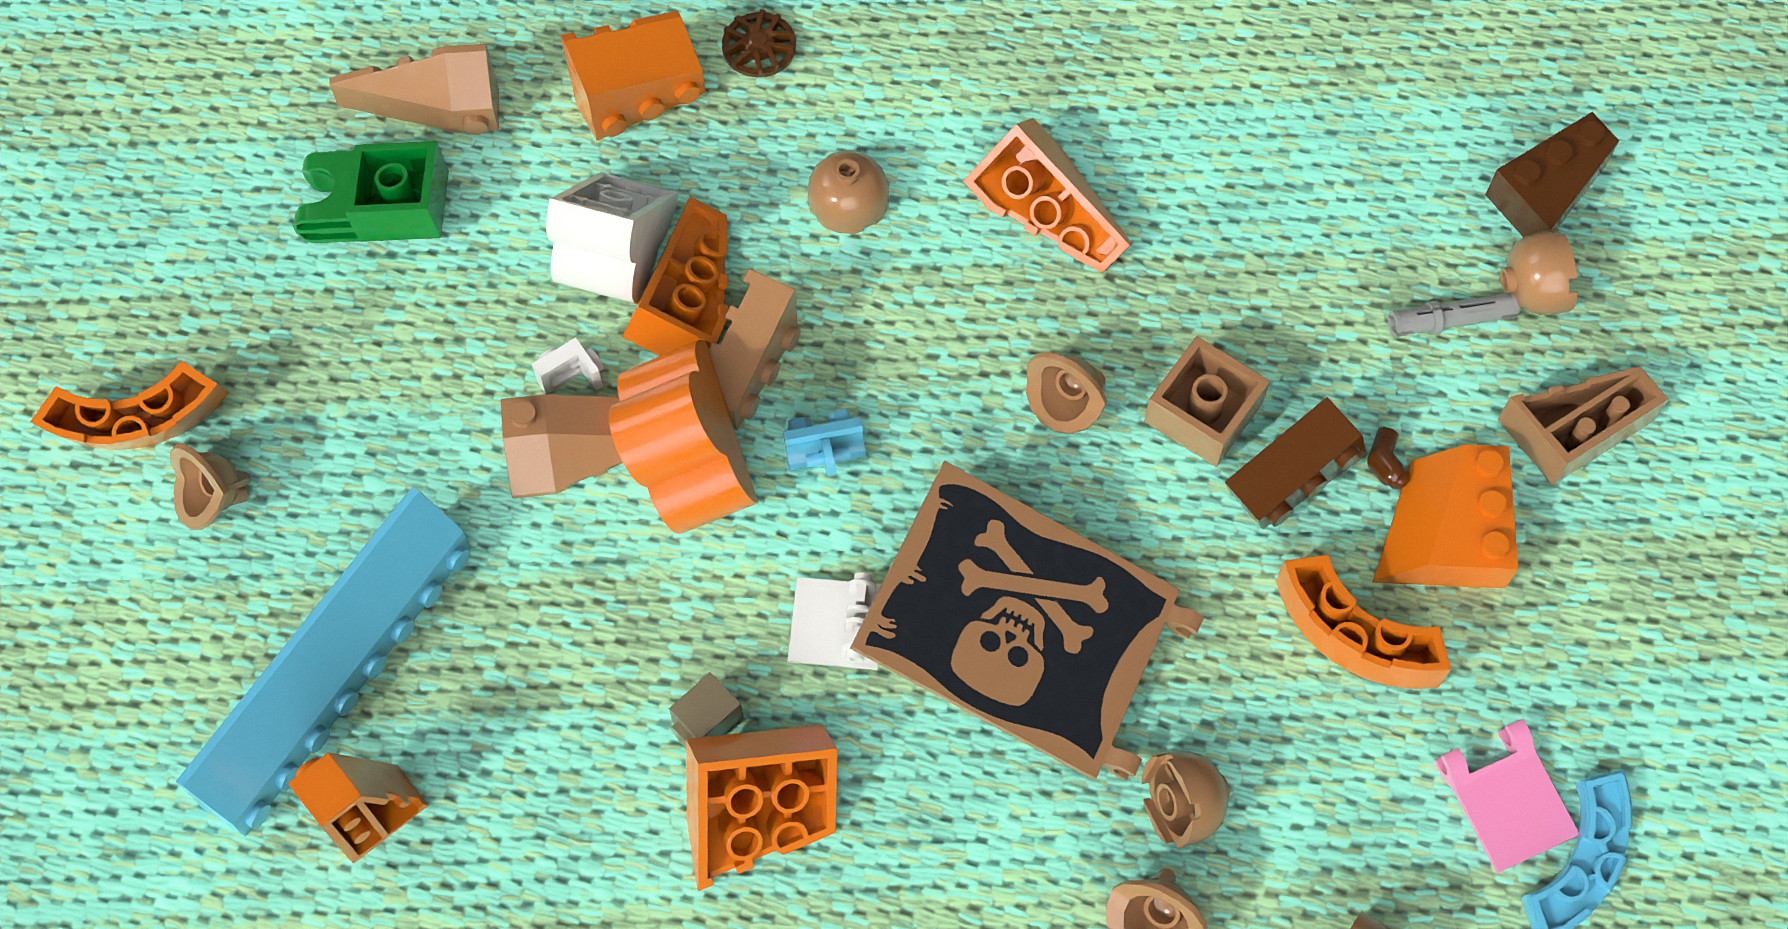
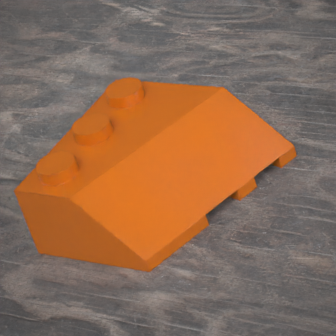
(632, 72)
(1454, 522)
(757, 796)

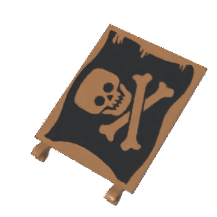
(1020, 622)

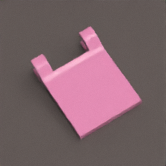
(1510, 801)

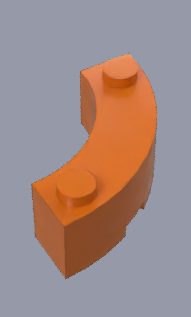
(135, 422)
(1353, 638)

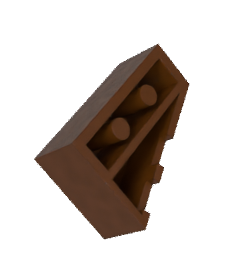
(1297, 464)

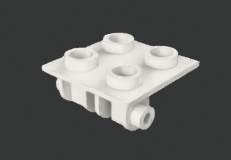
(828, 619)

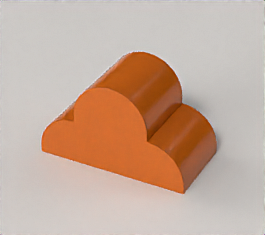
(681, 439)

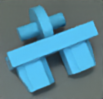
(824, 443)

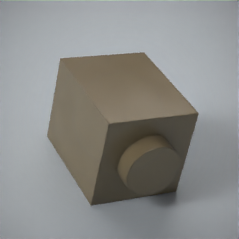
(705, 711)

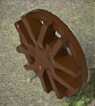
(758, 43)

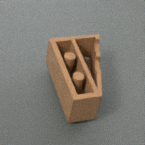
(754, 343)
(1581, 421)

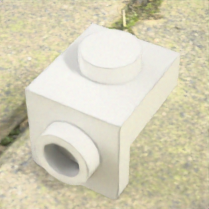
(564, 363)

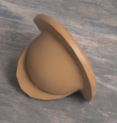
(1065, 392)
(204, 485)
(1152, 905)

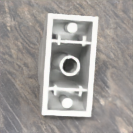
(608, 234)

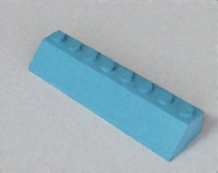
(326, 664)

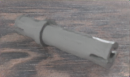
(1436, 317)

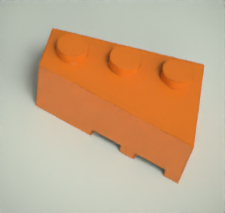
(356, 800)

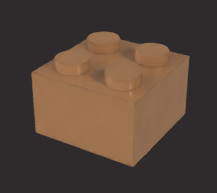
(1206, 401)

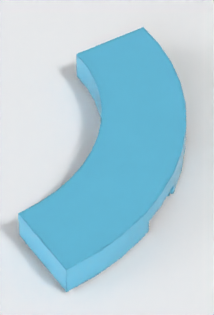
(1595, 859)

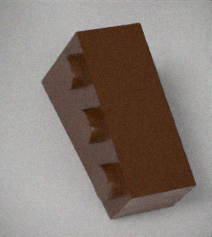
(1549, 179)

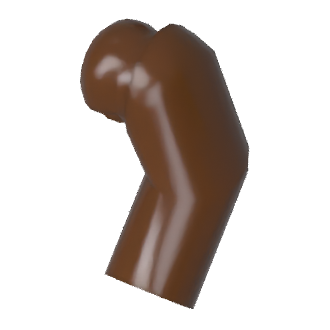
(1384, 462)

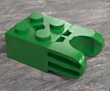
(375, 193)

